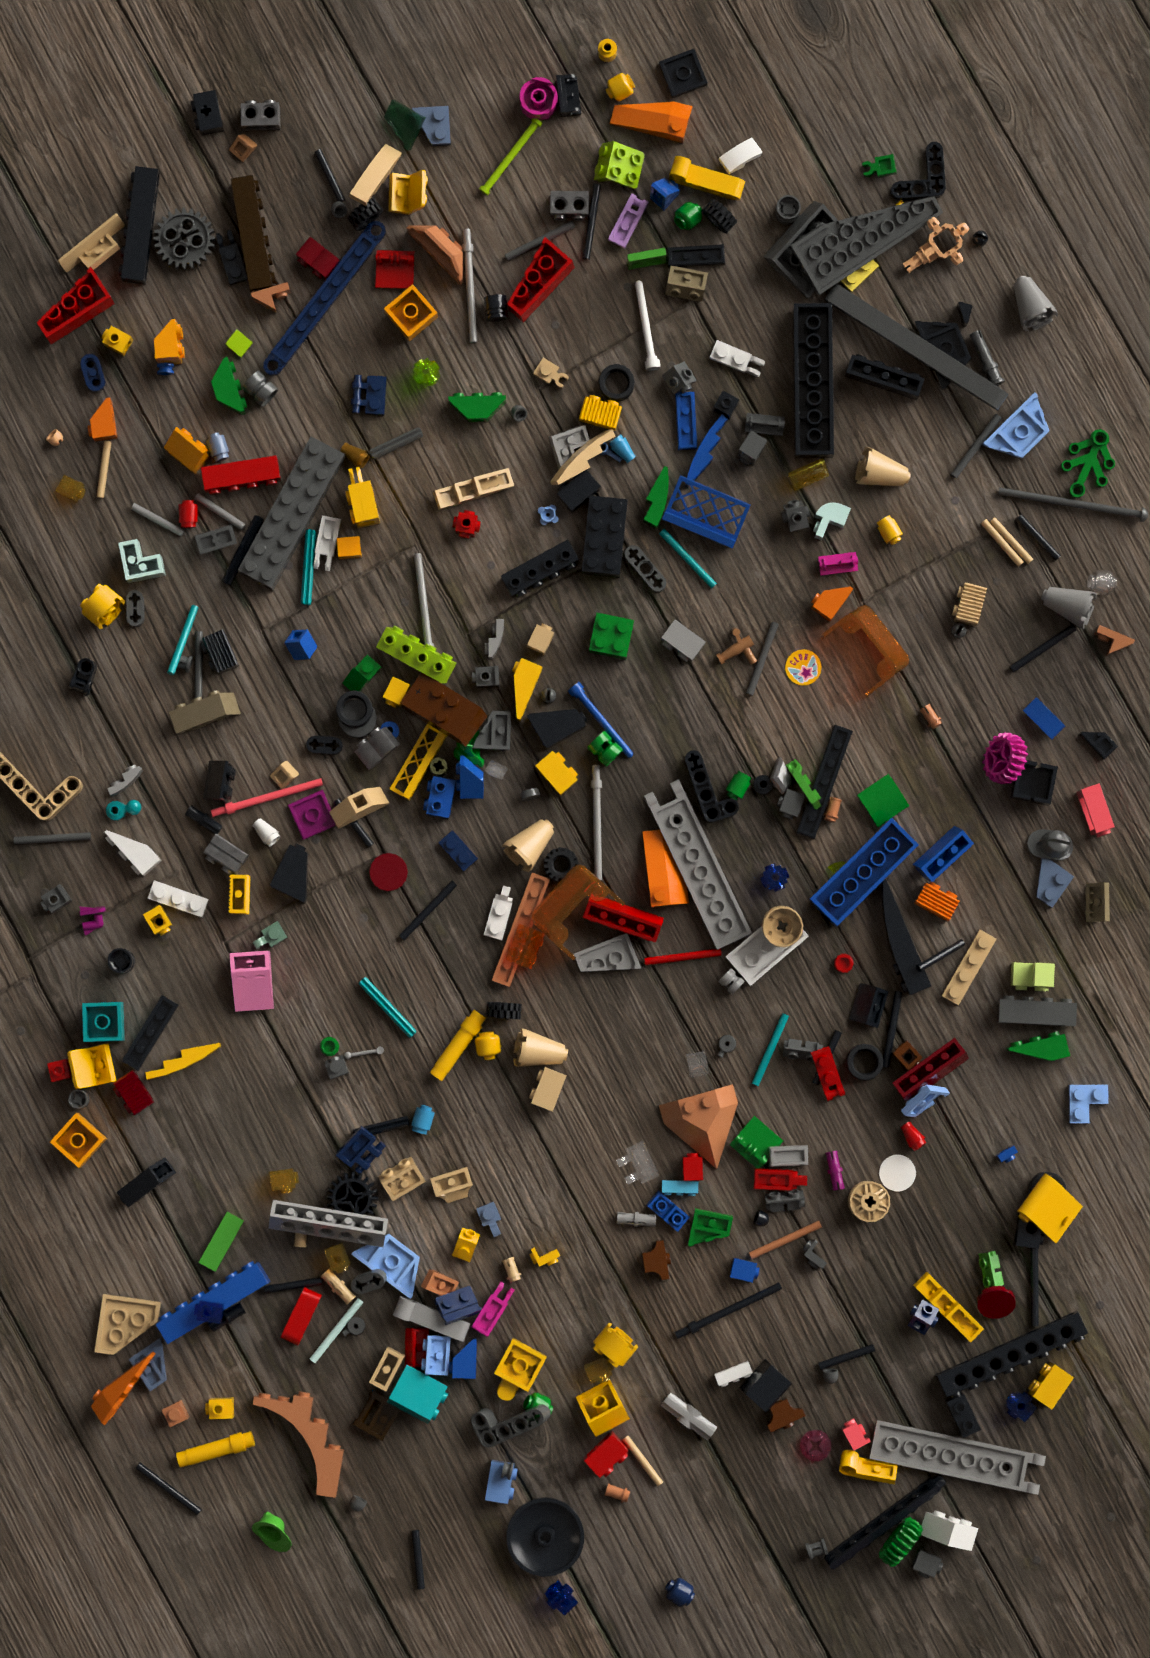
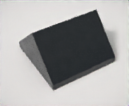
(765, 1385)

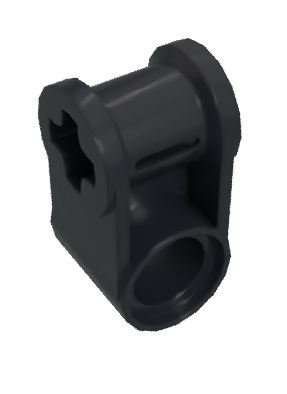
(83, 678)

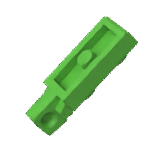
(803, 782)

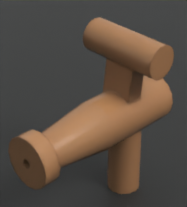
(742, 645)

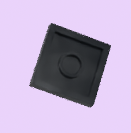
(683, 73)

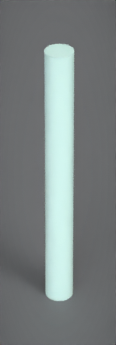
(336, 1330)

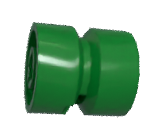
(610, 753)

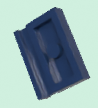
(457, 1305)

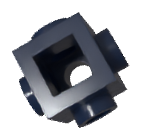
(923, 1317)

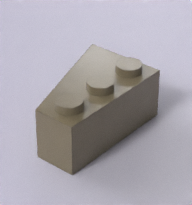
(203, 711)

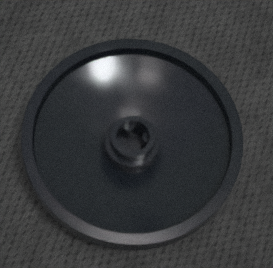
(545, 1536)

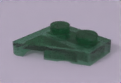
(405, 122)

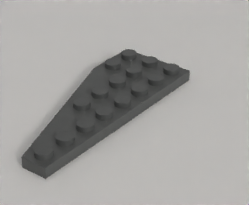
(846, 245)

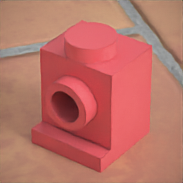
(855, 1434)

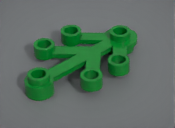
(1090, 461)

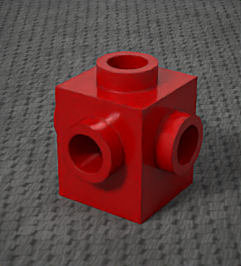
(466, 531)

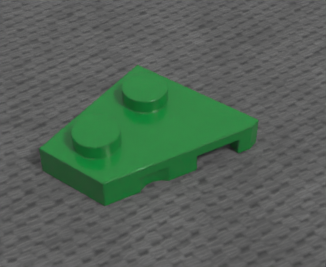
(709, 1226)

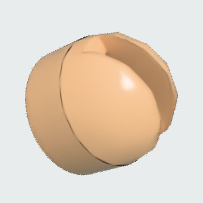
(54, 437)

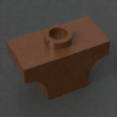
(657, 1260)
(784, 1415)

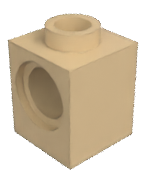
(541, 638)

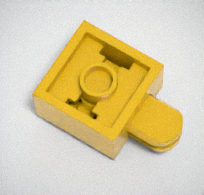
(362, 501)
(518, 1369)

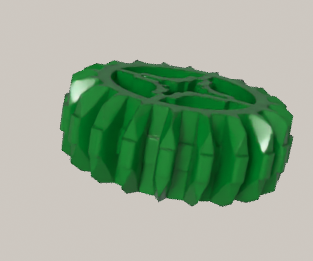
(900, 1542)

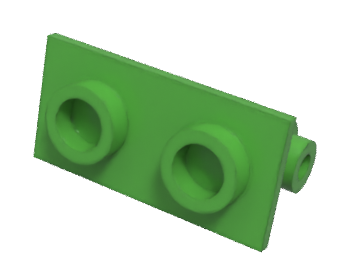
(989, 1262)

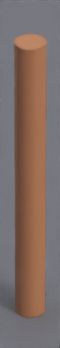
(784, 1240)

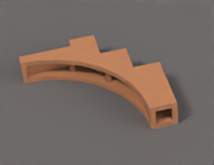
(298, 1412)

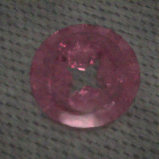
(825, 1445)

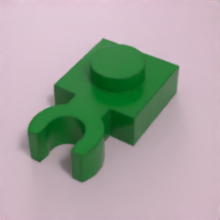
(883, 166)

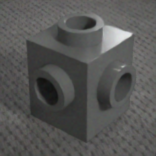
(679, 378)
(795, 515)

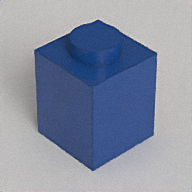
(744, 1270)

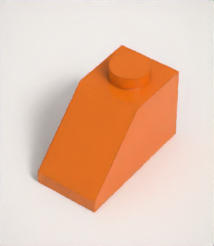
(103, 422)
(830, 601)

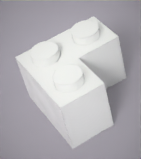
(949, 1530)

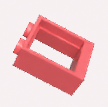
(1095, 810)

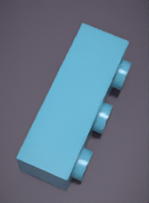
(679, 1187)

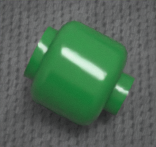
(688, 216)
(537, 1399)

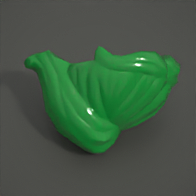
(468, 752)

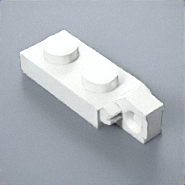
(499, 914)

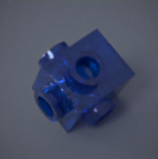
(767, 880)
(1025, 1410)
(560, 1597)

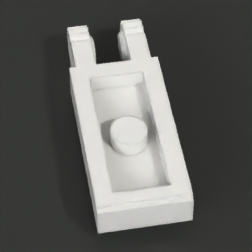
(735, 358)
(327, 540)

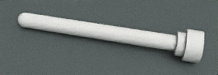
(651, 362)

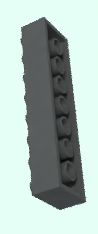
(291, 513)

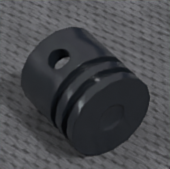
(496, 307)

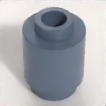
(217, 447)

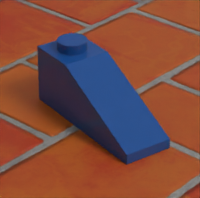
(664, 192)

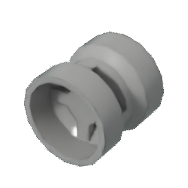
(728, 978)

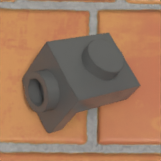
(814, 1260)

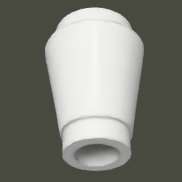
(266, 832)

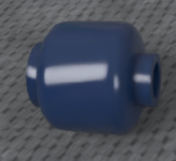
(679, 1592)

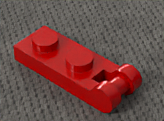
(827, 1073)

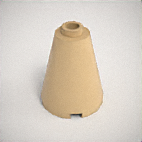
(880, 470)
(529, 844)
(537, 1050)

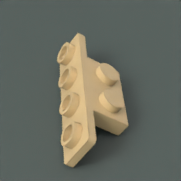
(95, 247)

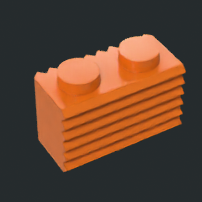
(936, 901)

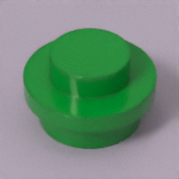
(329, 1046)

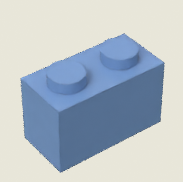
(499, 1488)

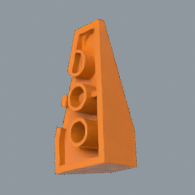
(659, 119)
(663, 875)
(113, 1395)

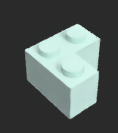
(138, 567)

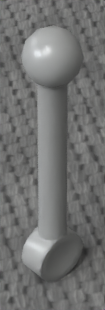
(347, 1055)

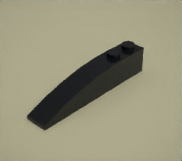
(901, 945)

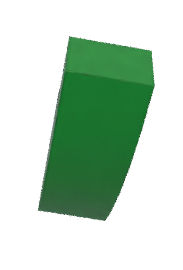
(657, 499)

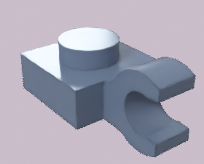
(488, 1216)

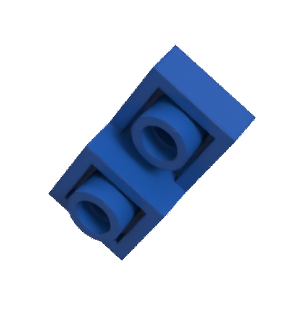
(1044, 718)
(668, 1211)

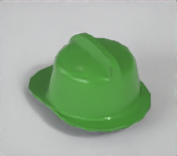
(271, 1532)

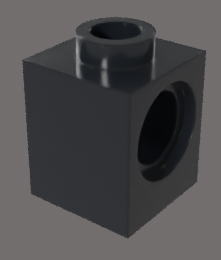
(726, 405)

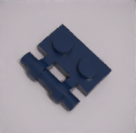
(375, 395)
(356, 1147)

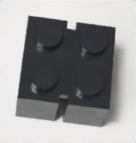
(1035, 783)

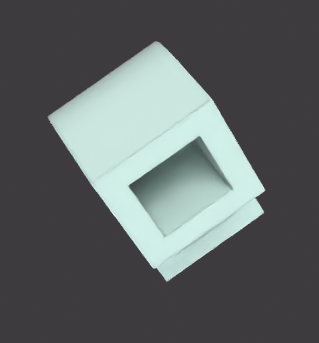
(830, 513)

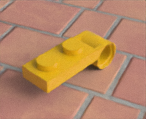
(866, 1468)

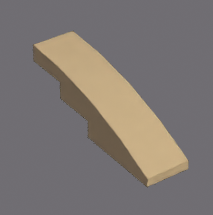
(375, 174)
(578, 461)
(473, 489)

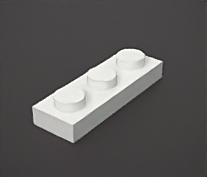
(178, 898)

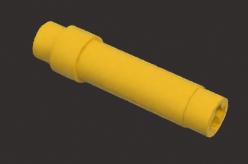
(469, 1028)
(234, 1444)

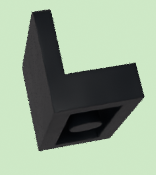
(869, 1005)

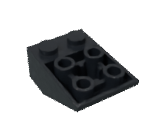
(218, 781)

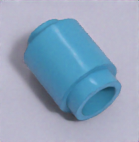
(422, 1119)

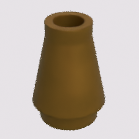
(355, 455)

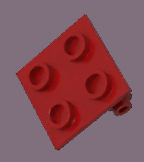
(394, 269)

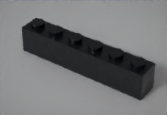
(140, 225)

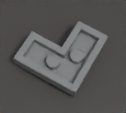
(565, 443)

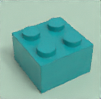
(103, 1021)

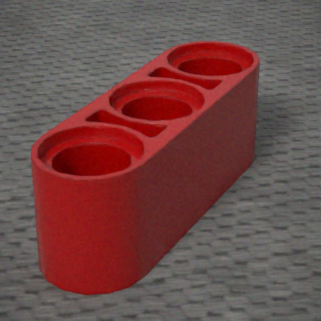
(301, 1316)

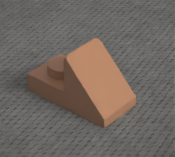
(266, 296)
(1117, 640)
(439, 1283)

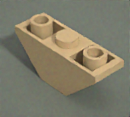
(358, 806)

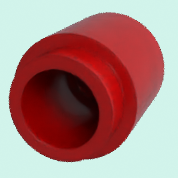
(188, 514)

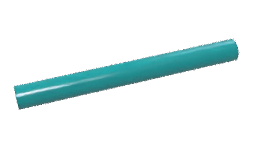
(687, 558)
(182, 640)
(770, 1049)

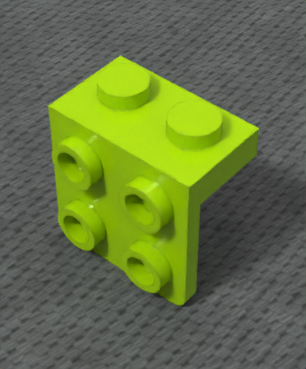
(619, 164)

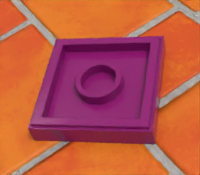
(312, 814)

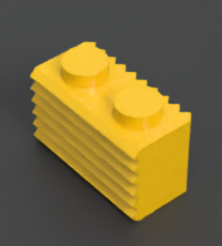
(600, 413)
(239, 894)

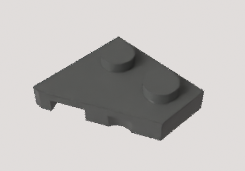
(495, 732)

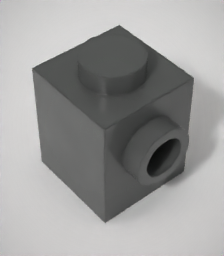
(790, 804)
(927, 1563)

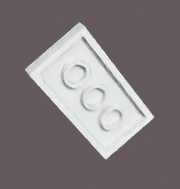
(758, 955)

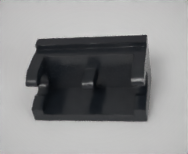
(568, 95)

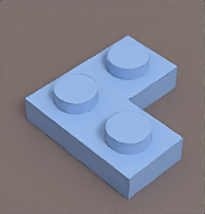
(1081, 1096)

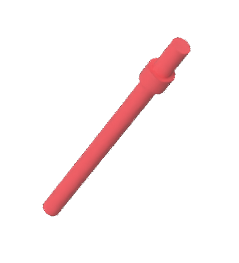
(230, 807)

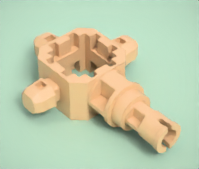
(929, 251)

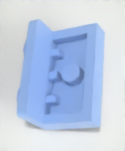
(437, 1355)

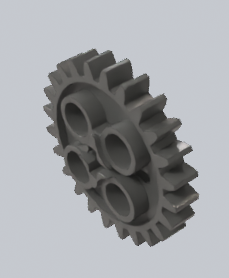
(175, 224)

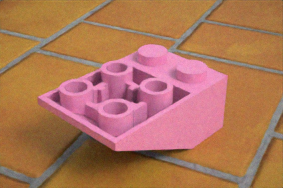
(251, 980)

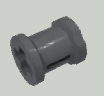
(187, 663)
(820, 1544)

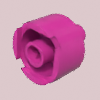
(529, 93)

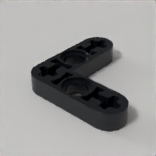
(926, 184)

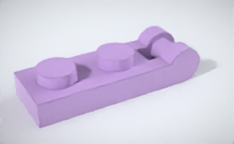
(627, 221)

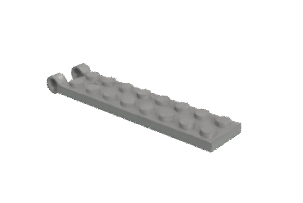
(699, 868)
(953, 1456)

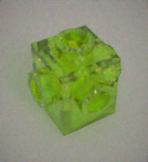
(426, 379)

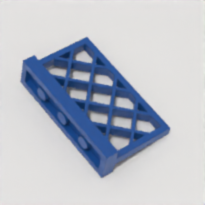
(698, 526)

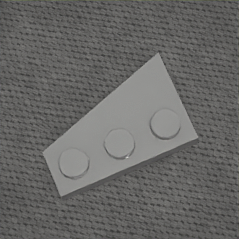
(608, 955)

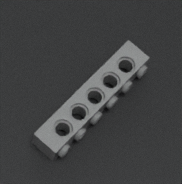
(328, 1223)

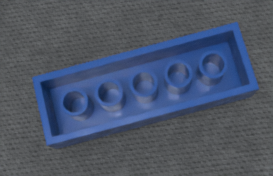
(863, 872)
(233, 1290)

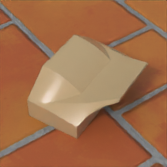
(452, 1185)

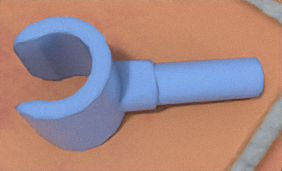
(610, 453)

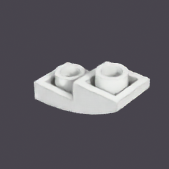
(740, 155)

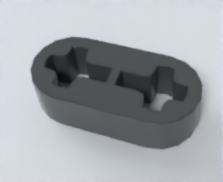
(130, 608)
(367, 1277)

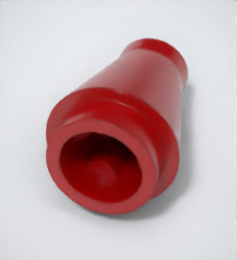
(913, 1136)

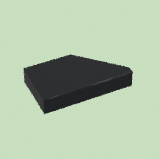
(1100, 743)

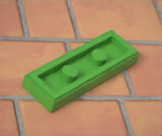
(221, 1241)

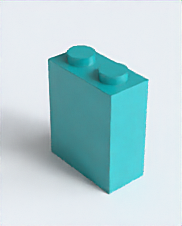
(418, 1394)

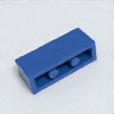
(943, 854)

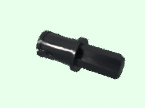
(203, 820)
(228, 1316)

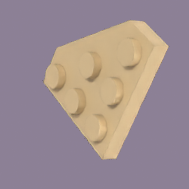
(123, 1321)

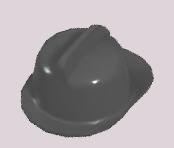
(1050, 844)

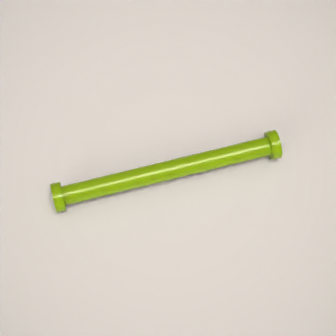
(510, 156)

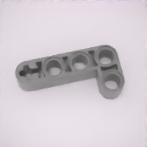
(430, 1318)

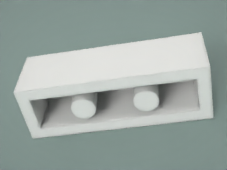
(733, 1374)

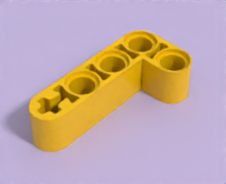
(705, 179)

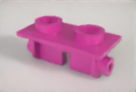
(838, 563)

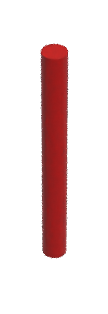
(682, 956)

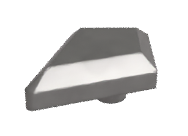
(780, 776)

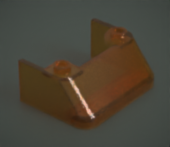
(894, 655)
(564, 899)

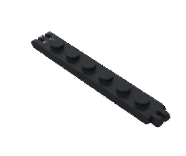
(884, 1521)

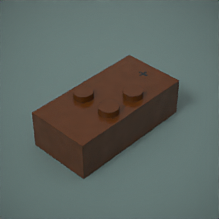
(443, 709)

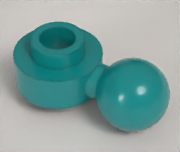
(133, 807)

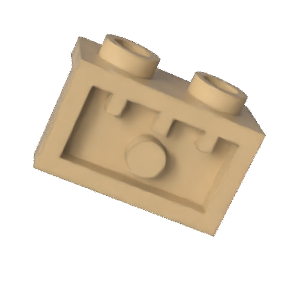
(401, 1178)

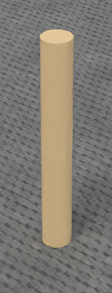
(103, 469)
(1011, 540)
(1002, 543)
(642, 1460)

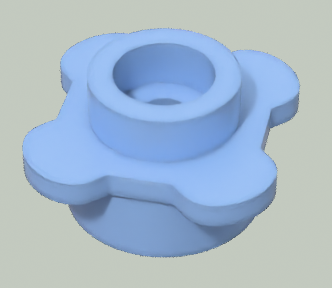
(551, 510)

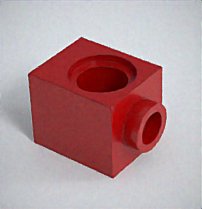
(59, 1070)
(692, 1167)

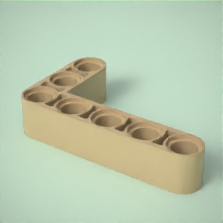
(40, 802)

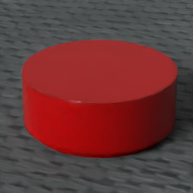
(843, 963)

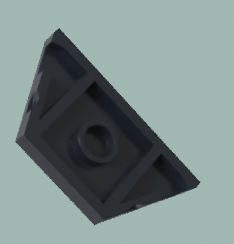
(947, 339)

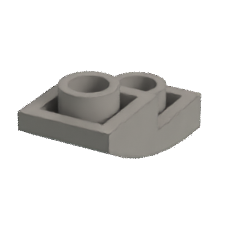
(494, 643)
(130, 776)

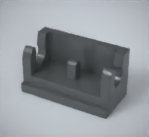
(215, 539)

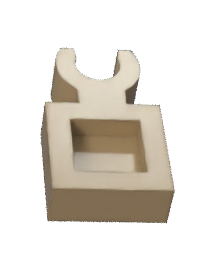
(548, 371)

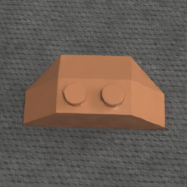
(440, 248)

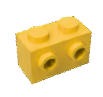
(556, 772)

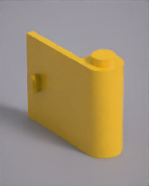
(1049, 1208)

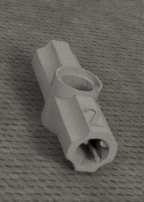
(689, 1416)

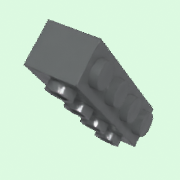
(1036, 1012)

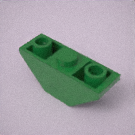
(227, 388)
(477, 407)

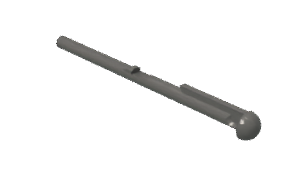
(1143, 514)

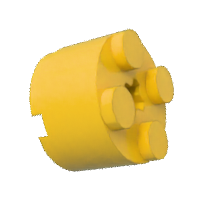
(102, 606)
(614, 1345)

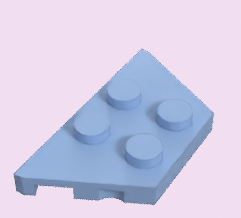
(1020, 430)
(395, 1260)

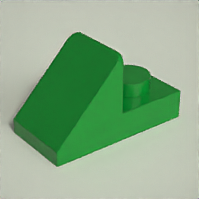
(361, 674)

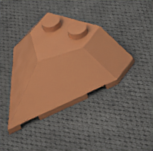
(703, 1120)

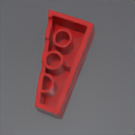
(540, 279)
(76, 307)

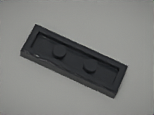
(696, 255)

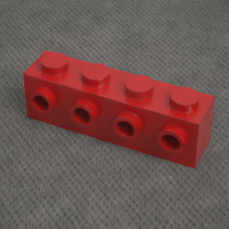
(241, 474)
(624, 918)

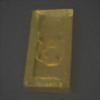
(808, 474)

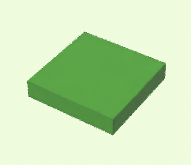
(646, 258)

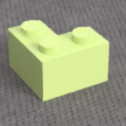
(1032, 975)

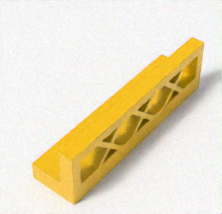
(423, 767)

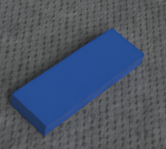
(686, 421)

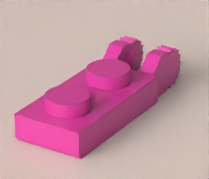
(492, 1311)

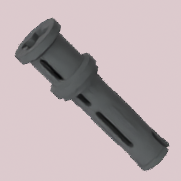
(990, 367)

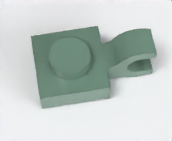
(272, 934)

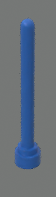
(578, 692)

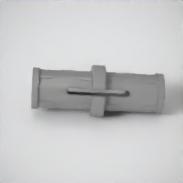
(636, 1219)

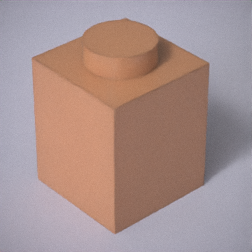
(175, 1413)

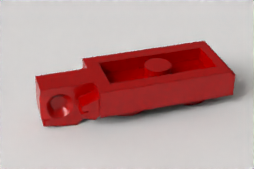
(778, 1179)

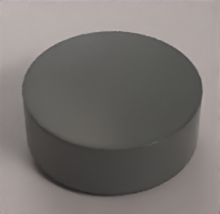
(530, 794)

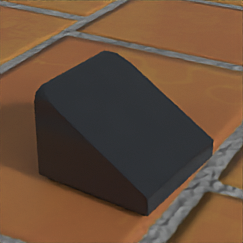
(964, 312)

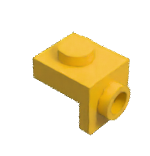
(466, 1244)
(549, 1258)

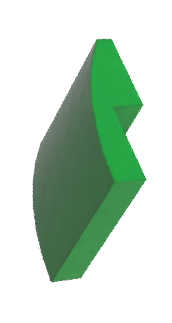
(883, 800)

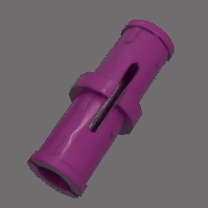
(835, 1170)

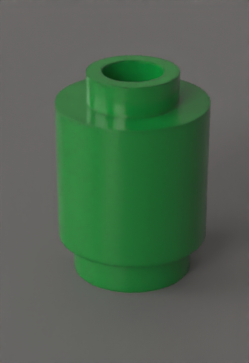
(738, 785)

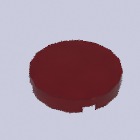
(388, 872)
(996, 1302)

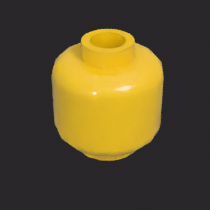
(620, 87)
(487, 1045)

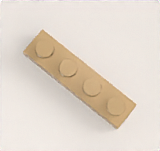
(968, 967)

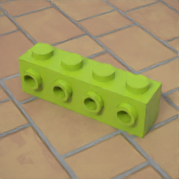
(419, 656)

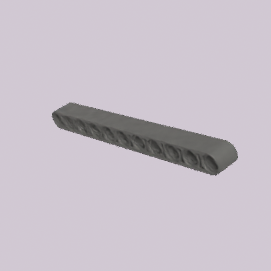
(916, 347)

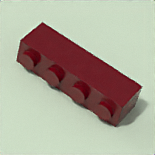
(931, 1069)

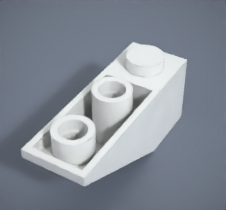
(139, 854)

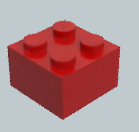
(606, 1454)

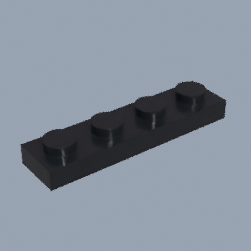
(150, 1032)

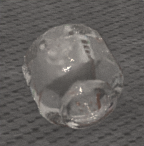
(1101, 582)

